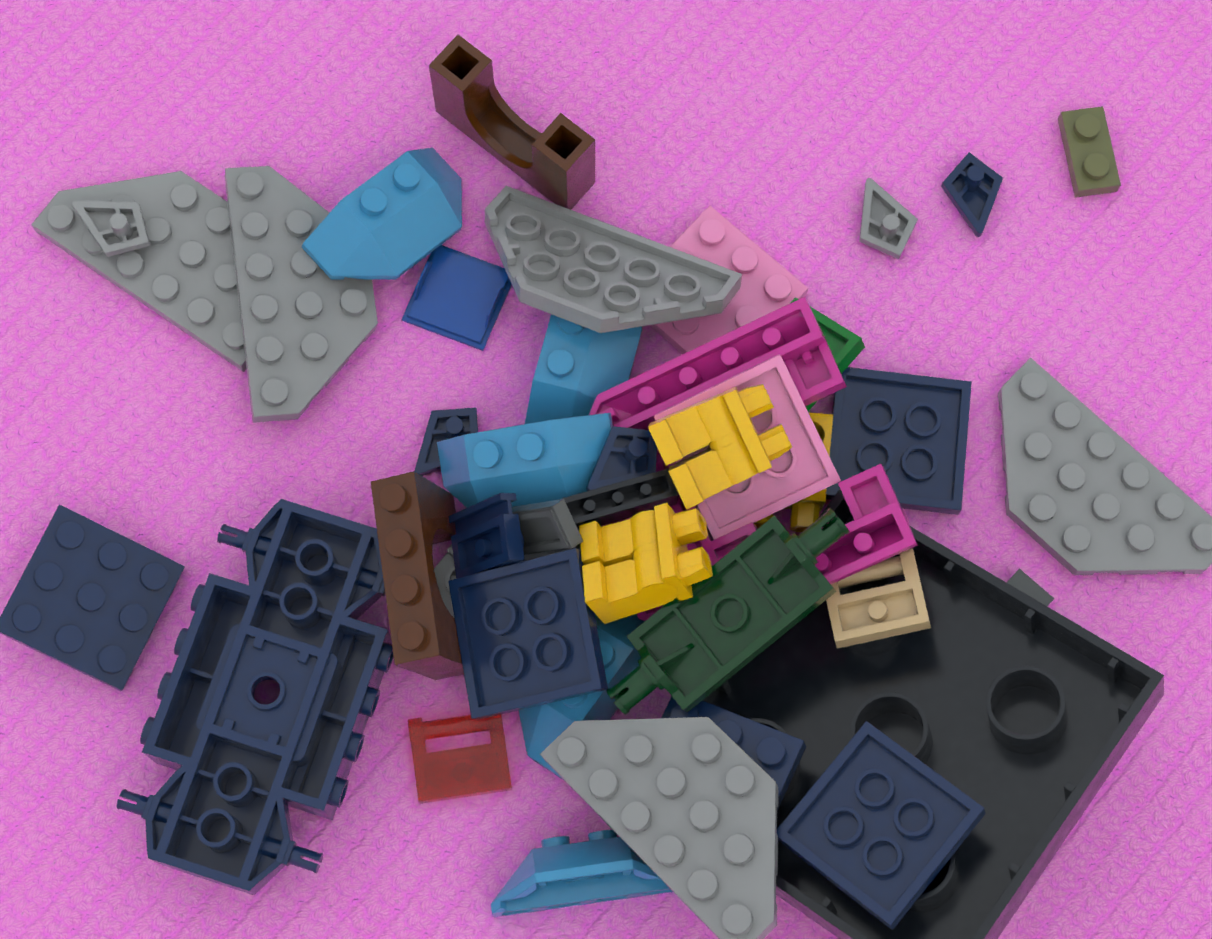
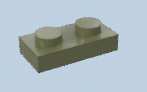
(1089, 151)

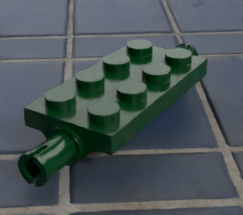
(733, 616)

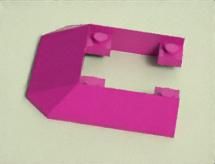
(793, 332)

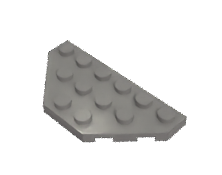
(184, 271)
(599, 271)
(292, 315)
(1089, 490)
(687, 810)

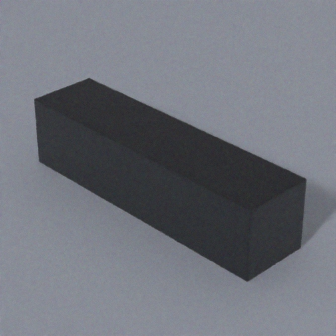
(622, 499)

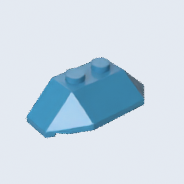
(390, 220)
(578, 367)
(531, 459)
(546, 722)
(576, 875)

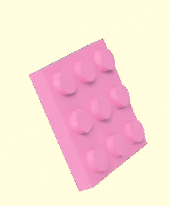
(763, 283)
(793, 475)

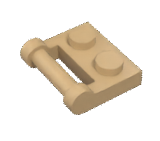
(879, 610)

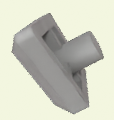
(884, 221)
(114, 224)

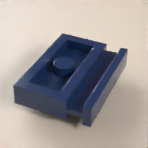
(487, 536)

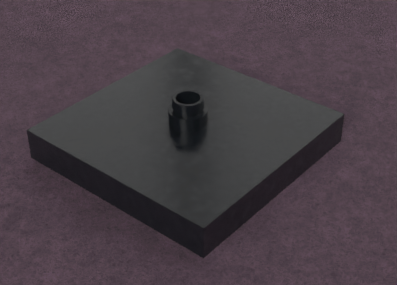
(989, 698)

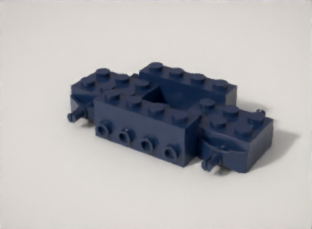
(250, 760)

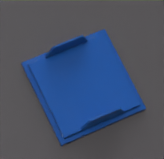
(458, 297)

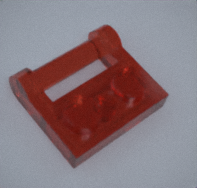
(459, 770)

